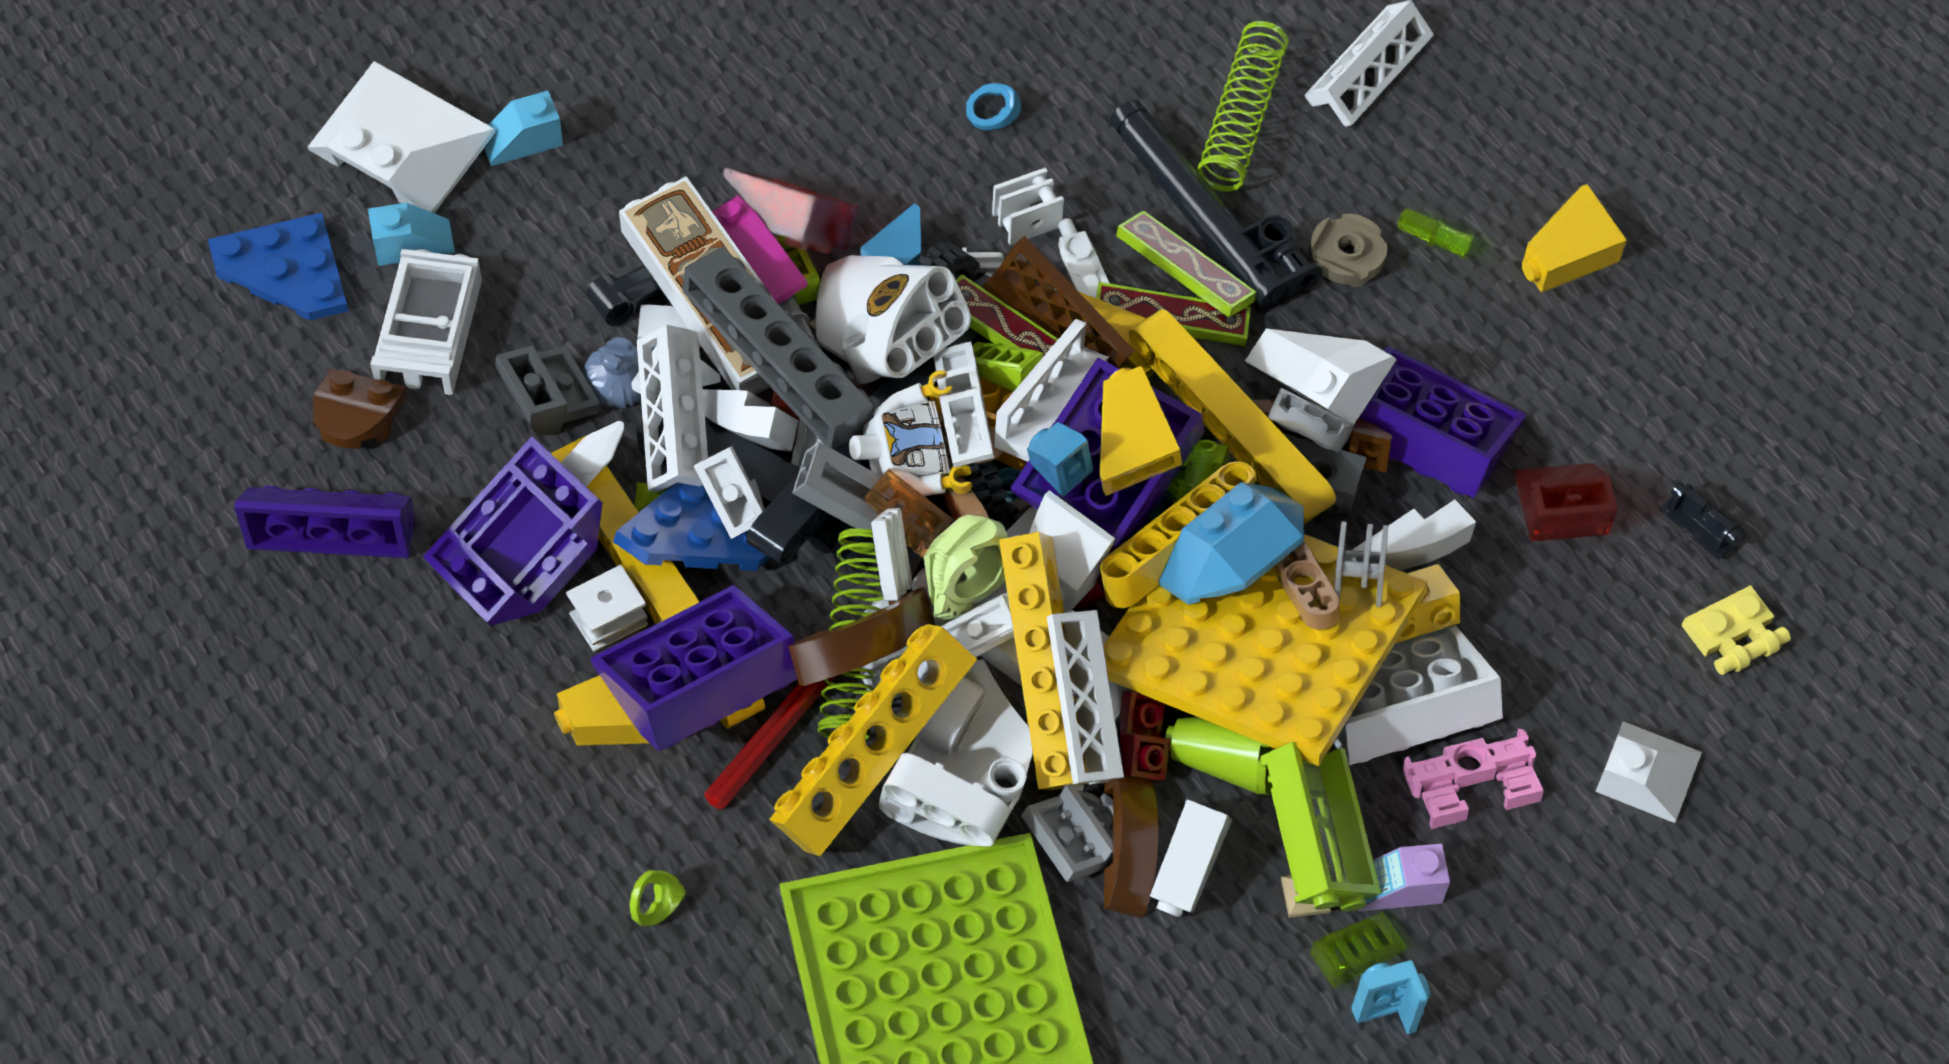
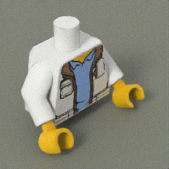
(910, 441)

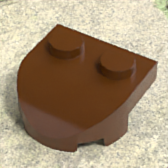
(355, 408)

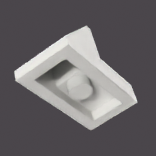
(731, 491)

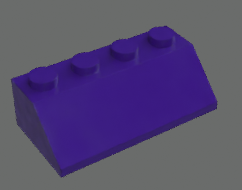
(326, 521)

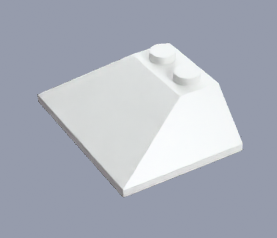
(402, 137)

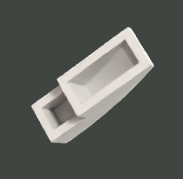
(750, 418)
(1420, 541)

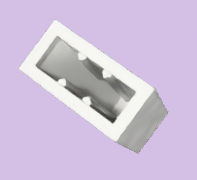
(1190, 858)

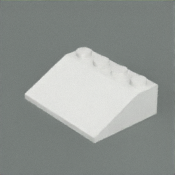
(1421, 695)

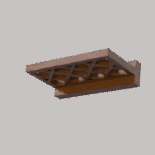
(1042, 305)

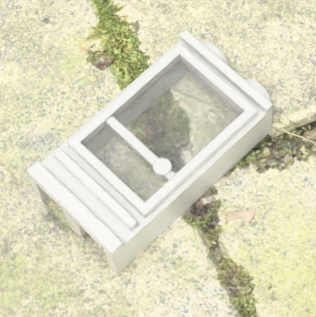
(428, 317)

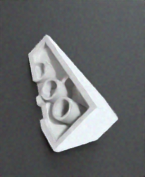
(1323, 369)

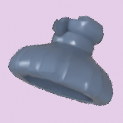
(612, 371)

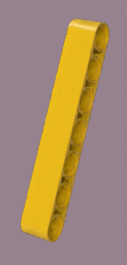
(1229, 412)

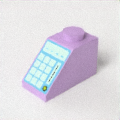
(1410, 877)

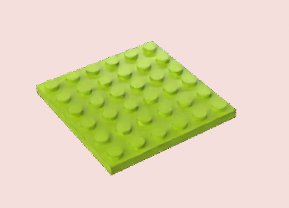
(936, 961)

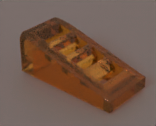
(925, 510)

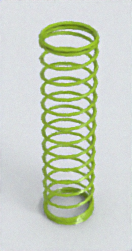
(1228, 158)
(868, 549)

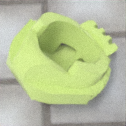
(964, 548)

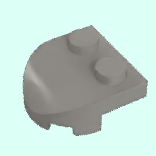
(1310, 421)
(1074, 830)

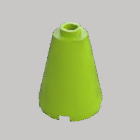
(1220, 753)

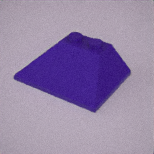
(519, 537)

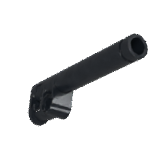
(1268, 266)

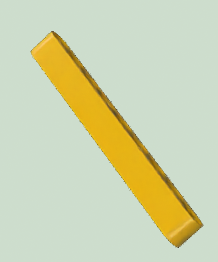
(658, 585)

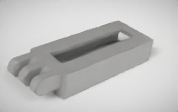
(840, 486)

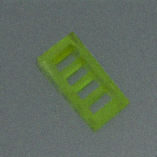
(1338, 973)

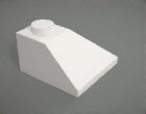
(1077, 546)
(1648, 772)

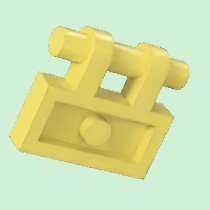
(1729, 621)

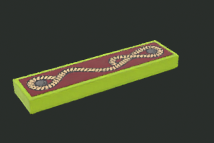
(1186, 264)
(1194, 314)
(1001, 322)

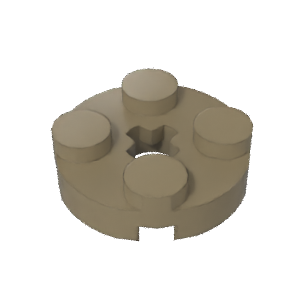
(1343, 267)

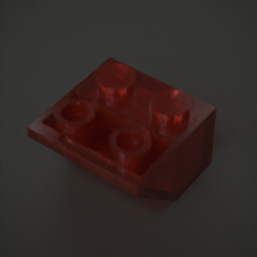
(1566, 501)

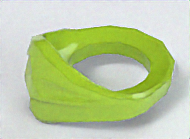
(668, 896)

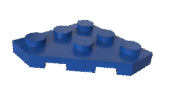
(284, 265)
(686, 529)

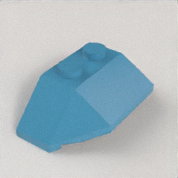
(1233, 543)

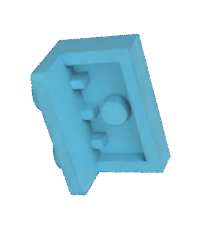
(1392, 990)

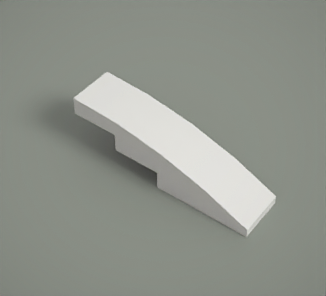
(964, 407)

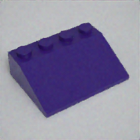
(1442, 424)
(1126, 510)
(697, 667)

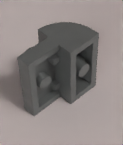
(547, 387)

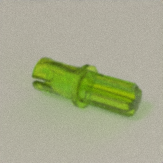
(1435, 232)
(1196, 470)

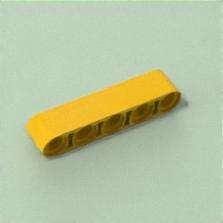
(1138, 563)

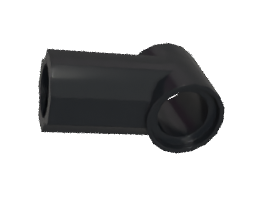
(619, 297)

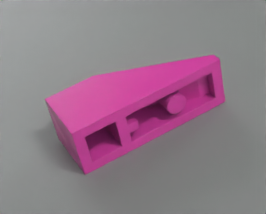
(760, 249)

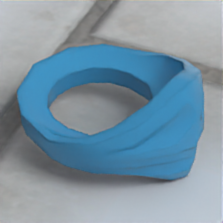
(1005, 116)

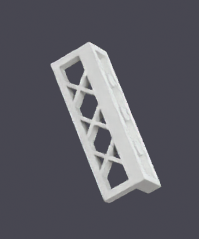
(1361, 54)
(1044, 392)
(678, 404)
(1092, 697)

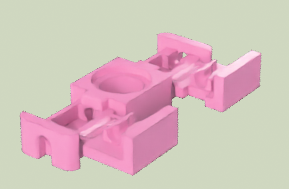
(1439, 773)

